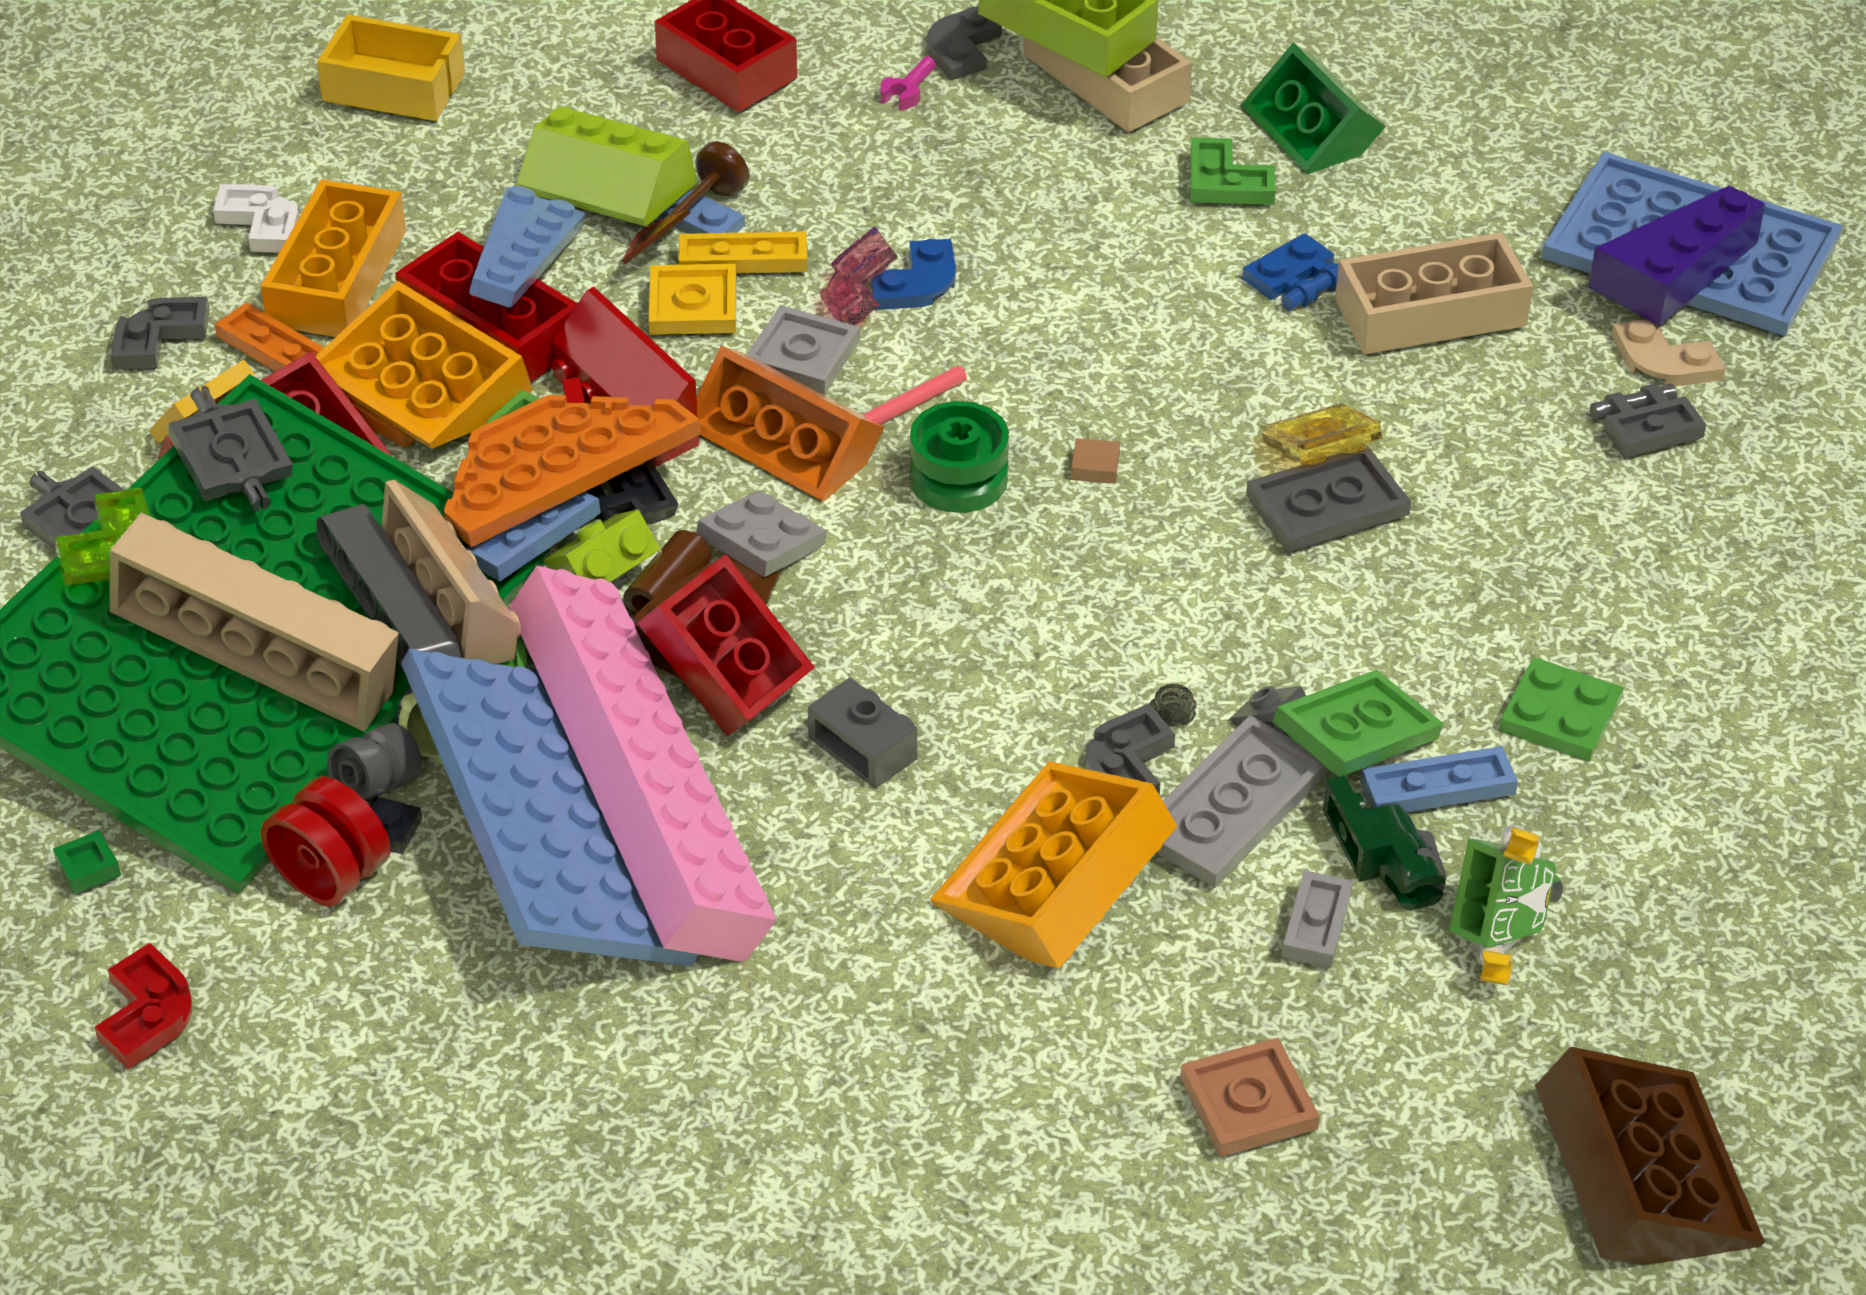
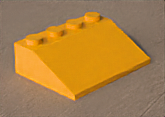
(423, 367)
(1057, 861)

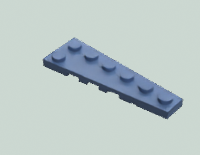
(523, 244)

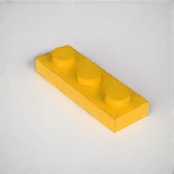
(749, 251)

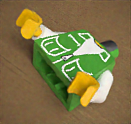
(1503, 897)

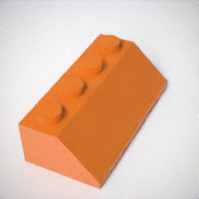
(783, 424)

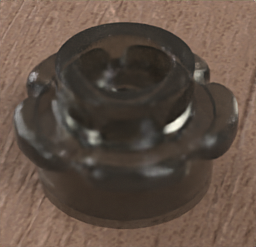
(1174, 704)

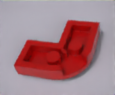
(157, 1009)

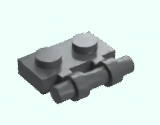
(1648, 419)

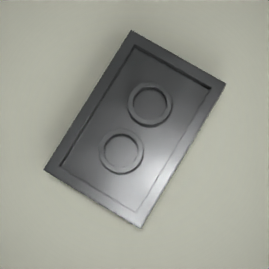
(1327, 499)

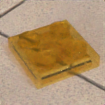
(1321, 433)

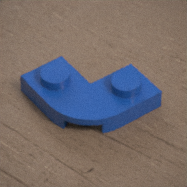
(930, 276)

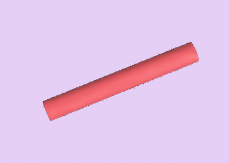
(917, 395)

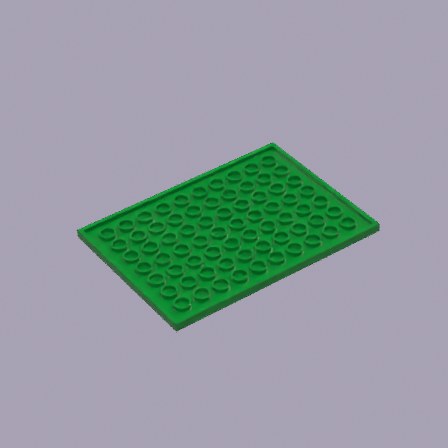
(168, 733)

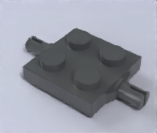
(230, 449)
(65, 505)

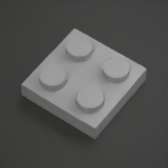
(806, 346)
(761, 533)

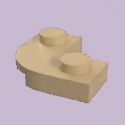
(1648, 351)

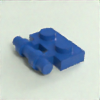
(1288, 271)

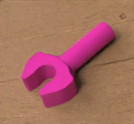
(908, 86)

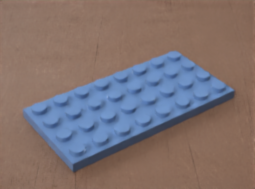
(532, 809)

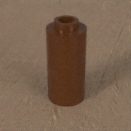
(677, 559)

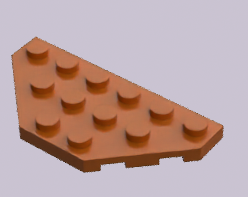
(555, 453)

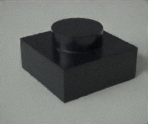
(398, 820)

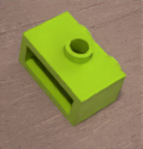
(607, 547)

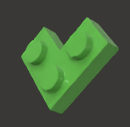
(1220, 181)

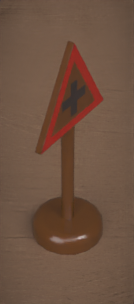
(720, 170)

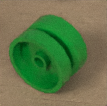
(959, 456)

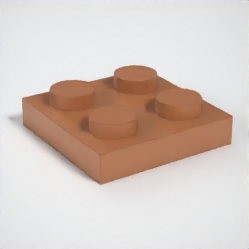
(1249, 1097)

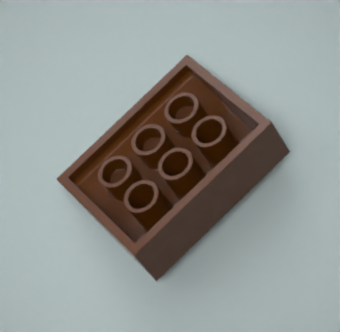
(1645, 1159)

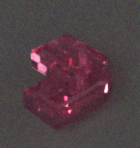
(846, 292)

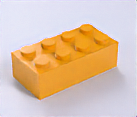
(334, 257)

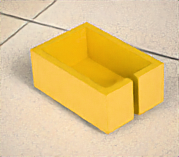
(391, 67)

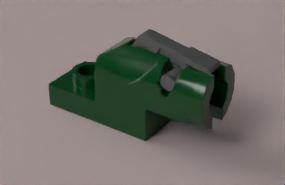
(1385, 846)

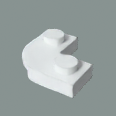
(258, 206)

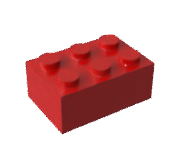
(726, 50)
(726, 645)

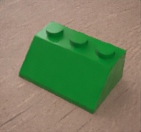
(1311, 112)

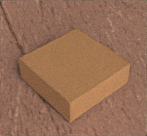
(1095, 461)

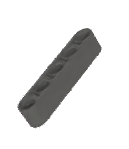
(383, 581)

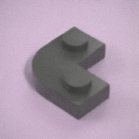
(953, 42)
(140, 337)
(1127, 741)

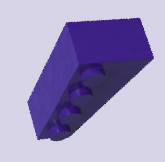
(1678, 254)

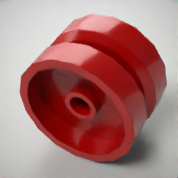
(325, 841)

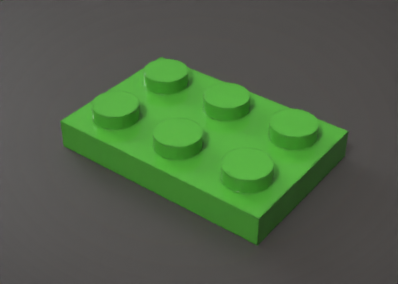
(1357, 723)

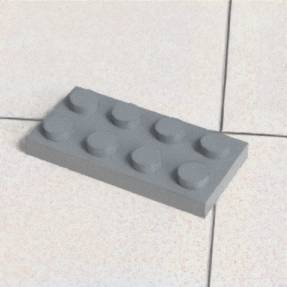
(1237, 799)

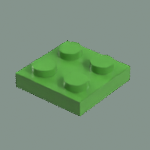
(1561, 709)

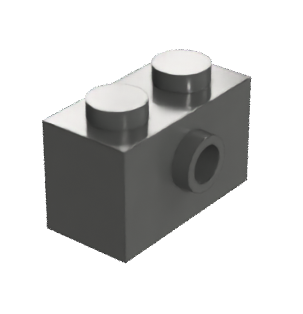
(863, 732)

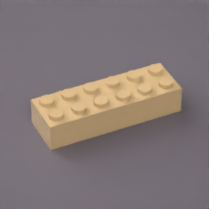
(252, 621)

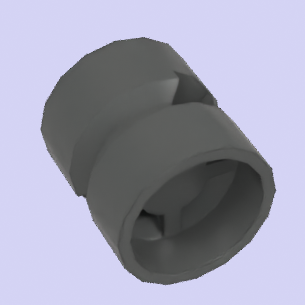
(376, 761)

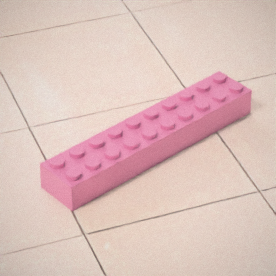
(642, 767)

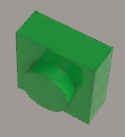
(86, 862)

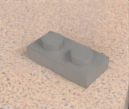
(1317, 919)

